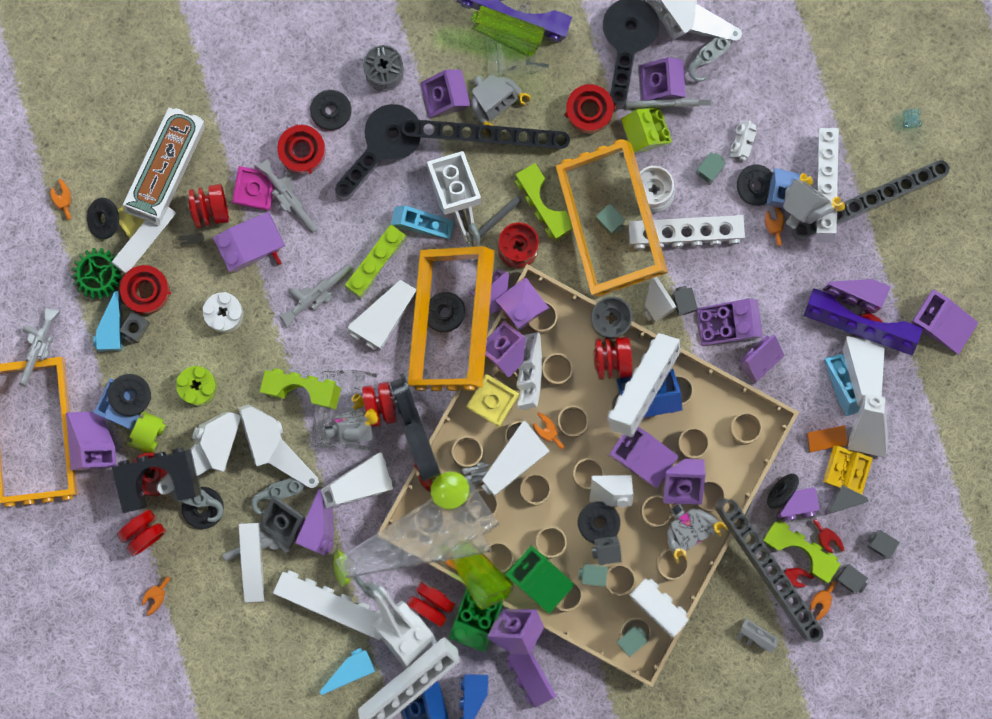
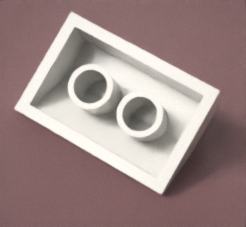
(659, 607)

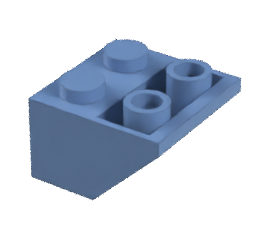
(780, 182)
(105, 410)

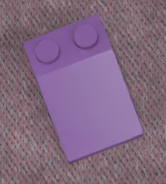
(249, 242)
(318, 528)

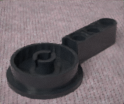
(628, 41)
(380, 145)
(414, 430)

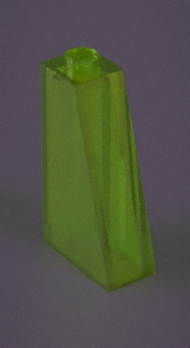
(508, 30)
(483, 580)

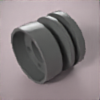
(381, 78)
(620, 311)

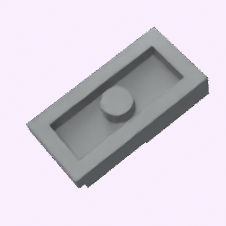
(759, 635)

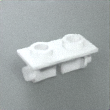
(745, 132)

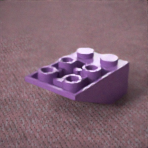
(864, 293)
(944, 321)
(729, 322)
(759, 362)
(89, 442)
(644, 456)

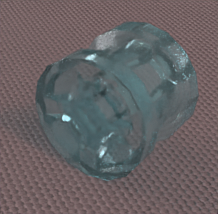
(911, 118)

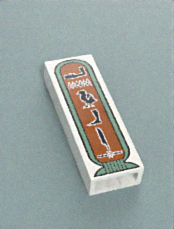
(164, 166)

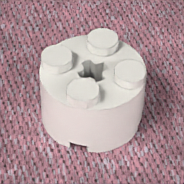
(233, 310)

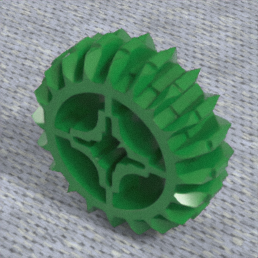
(89, 259)

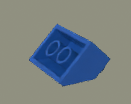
(667, 398)
(427, 705)

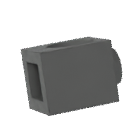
(684, 301)
(132, 319)
(882, 544)
(607, 551)
(852, 579)

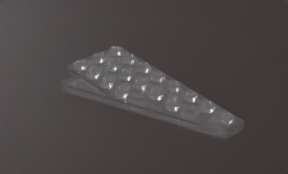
(424, 537)

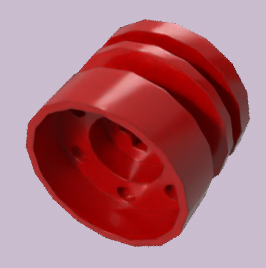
(208, 206)
(523, 236)
(613, 358)

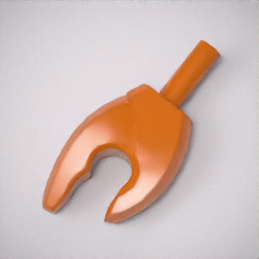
(62, 201)
(775, 227)
(550, 432)
(157, 593)
(825, 599)

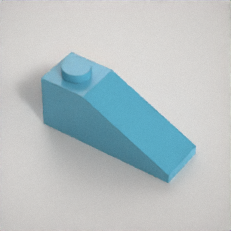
(421, 222)
(108, 332)
(842, 384)
(352, 669)

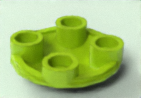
(450, 490)
(337, 572)

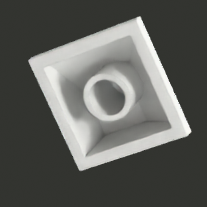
(657, 302)
(612, 490)

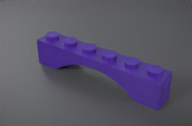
(554, 22)
(827, 310)

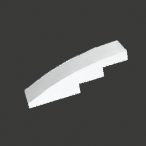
(140, 242)
(530, 372)
(251, 562)

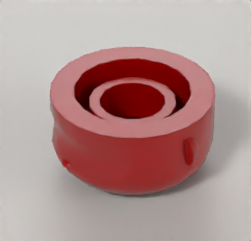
(593, 94)
(299, 134)
(134, 278)

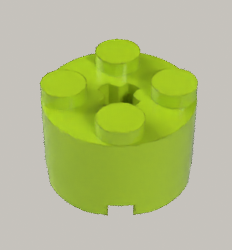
(206, 391)
(146, 432)

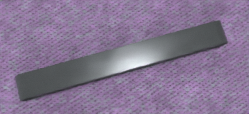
(879, 197)
(777, 574)

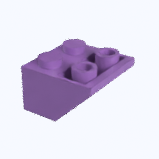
(802, 503)

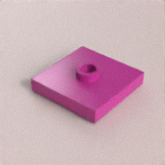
(252, 189)

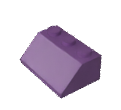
(531, 678)

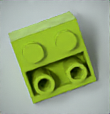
(646, 129)

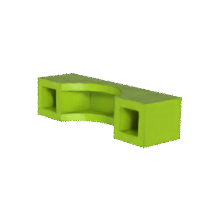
(556, 222)
(374, 262)
(322, 394)
(822, 565)

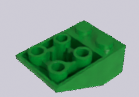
(540, 579)
(474, 624)

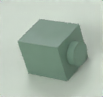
(711, 167)
(610, 220)
(593, 575)
(632, 641)

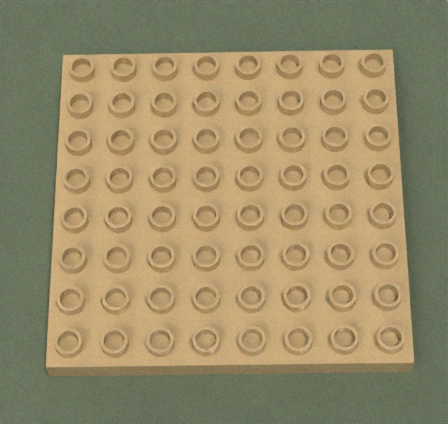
(720, 422)

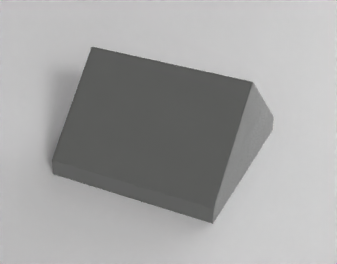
(843, 499)
(282, 522)

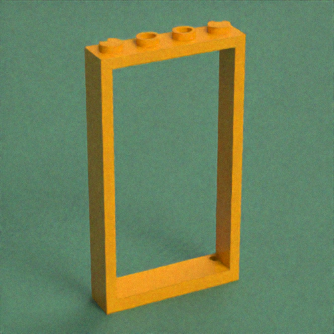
(635, 277)
(479, 324)
(46, 497)

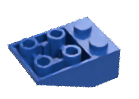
(475, 693)

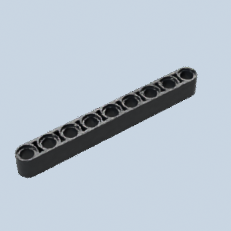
(494, 134)

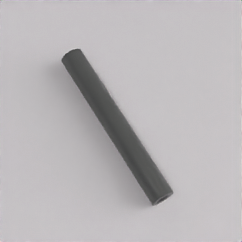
(499, 216)

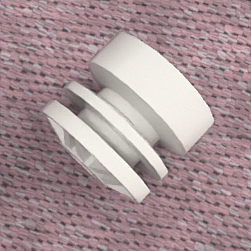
(660, 179)

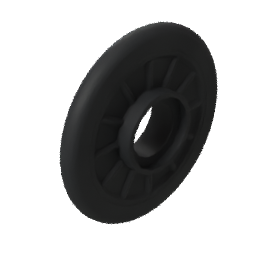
(333, 121)
(745, 181)
(110, 211)
(456, 314)
(129, 382)
(783, 491)
(592, 511)
(197, 519)

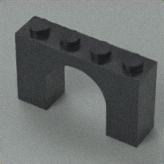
(177, 464)

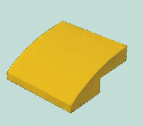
(847, 469)

